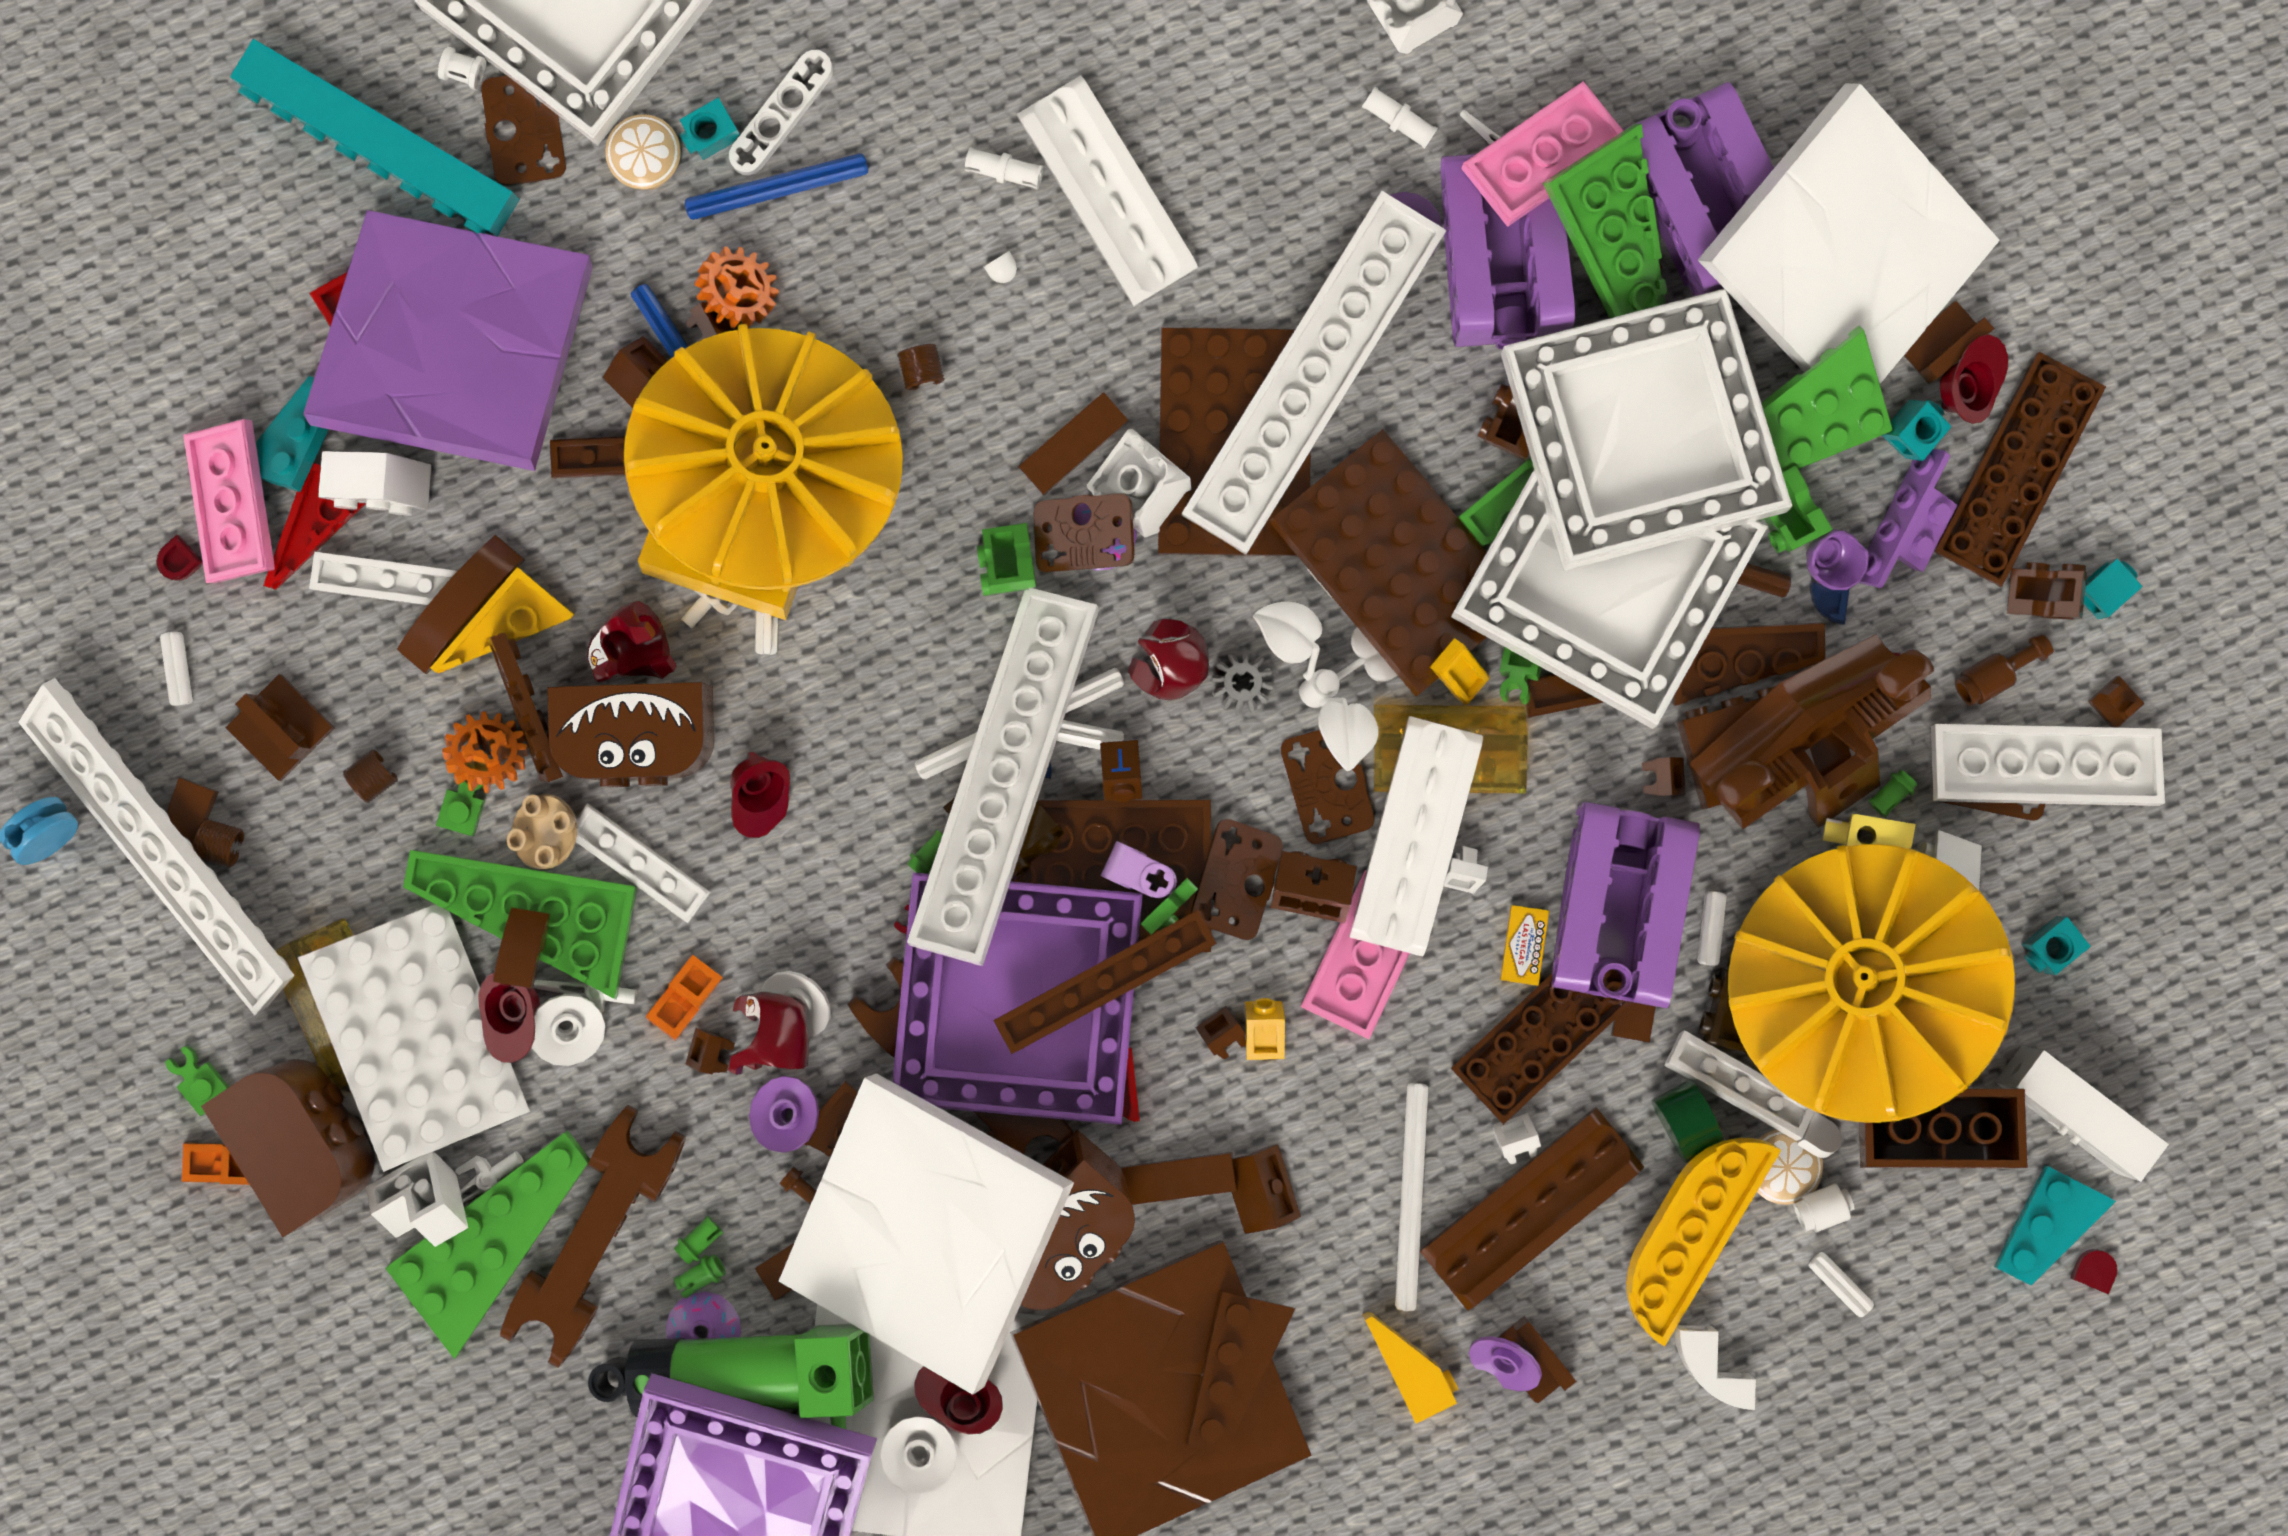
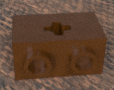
(1297, 894)

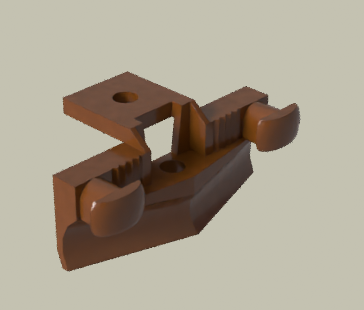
(1849, 695)

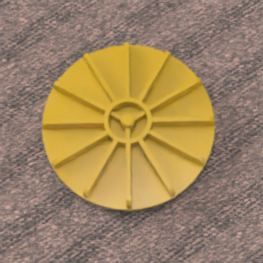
(763, 458)
(1871, 983)

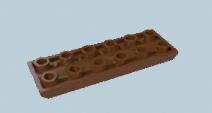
(2019, 468)
(1536, 1044)
(1532, 1209)

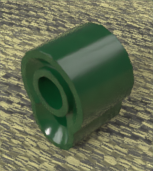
(1687, 1120)

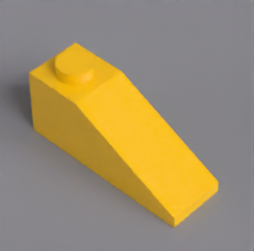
(1416, 1374)

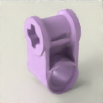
(1133, 869)

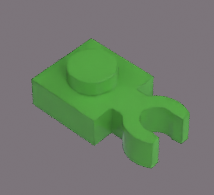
(1518, 671)
(461, 810)
(1164, 913)
(200, 1082)

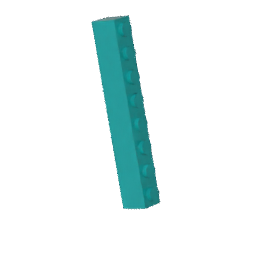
(374, 138)

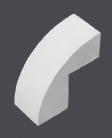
(1699, 1354)

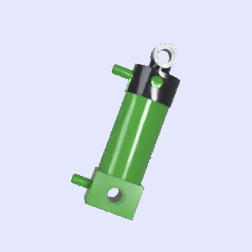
(816, 1371)

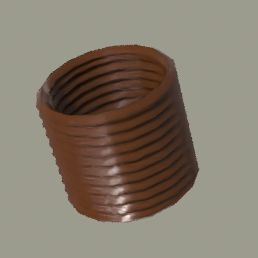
(920, 366)
(369, 776)
(214, 842)

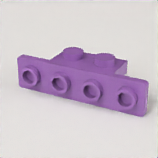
(1911, 522)

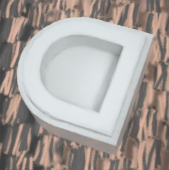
(1821, 1137)

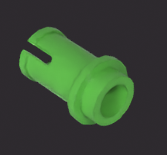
(1893, 793)
(925, 857)
(698, 1240)
(706, 1272)

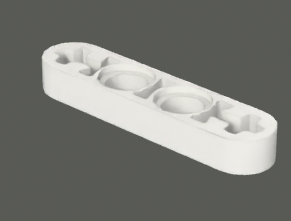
(777, 110)

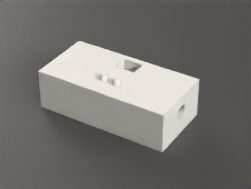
(2082, 1113)

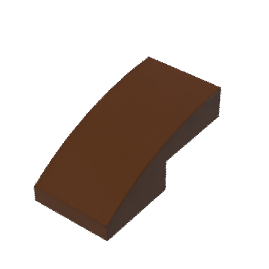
(190, 806)
(521, 948)

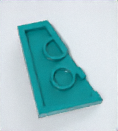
(290, 443)
(2050, 1224)

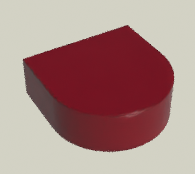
(177, 560)
(2095, 1270)

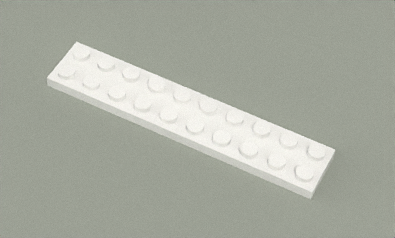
(1313, 372)
(1003, 776)
(155, 847)

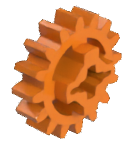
(736, 287)
(473, 764)

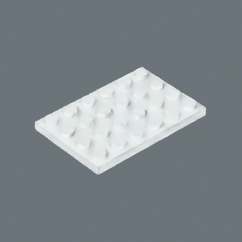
(411, 1035)

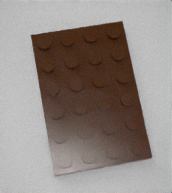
(1203, 394)
(1387, 556)
(1165, 830)

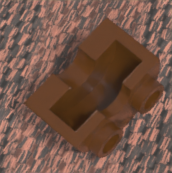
(1505, 427)
(2047, 592)

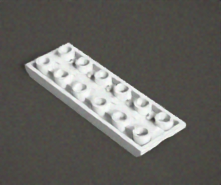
(1107, 190)
(1416, 836)

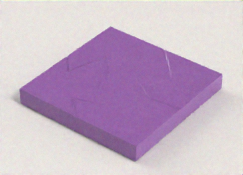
(449, 340)
(947, 1009)
(736, 1469)

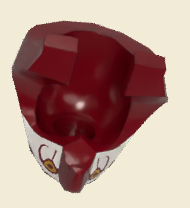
(630, 645)
(1179, 661)
(781, 1035)

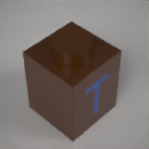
(1121, 771)

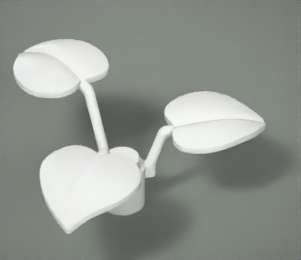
(1346, 729)

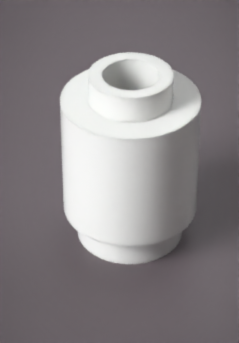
(1824, 1208)

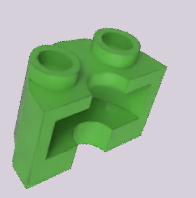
(1801, 522)
(1007, 560)

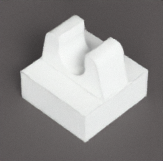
(1464, 871)
(1516, 1137)

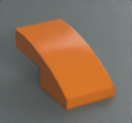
(684, 997)
(210, 1164)

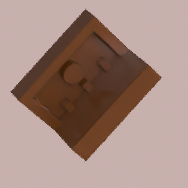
(279, 726)

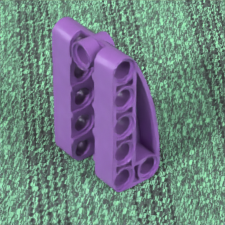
(1701, 175)
(1502, 278)
(1624, 903)

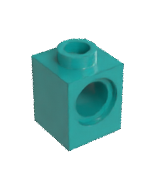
(711, 113)
(1904, 435)
(2110, 588)
(2070, 942)

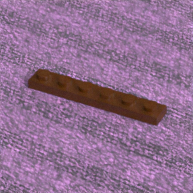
(1104, 982)

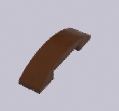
(458, 602)

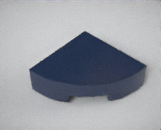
(1830, 602)

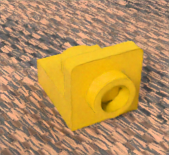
(1265, 1029)

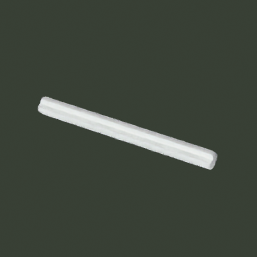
(960, 750)
(1411, 1197)

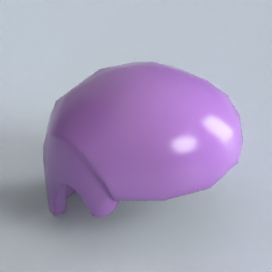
(1837, 560)

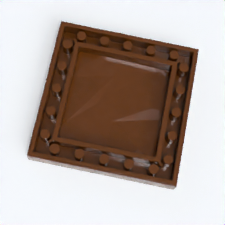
(1122, 1391)

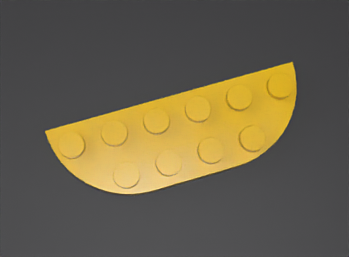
(1693, 1230)

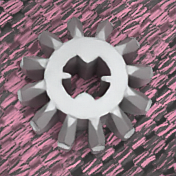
(1244, 695)

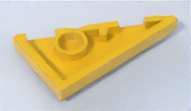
(516, 608)

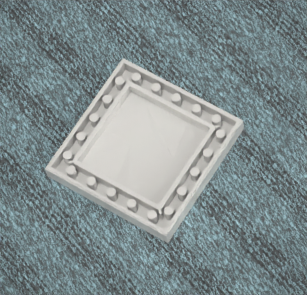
(573, 54)
(1849, 238)
(1645, 429)
(1611, 628)
(925, 1232)
(990, 1469)

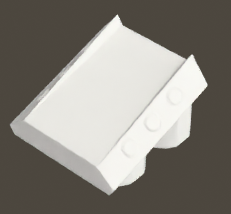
(1415, 21)
(1144, 476)

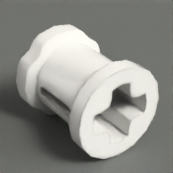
(461, 68)

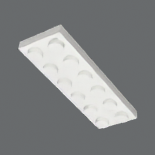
(2047, 764)

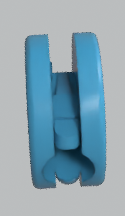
(38, 830)

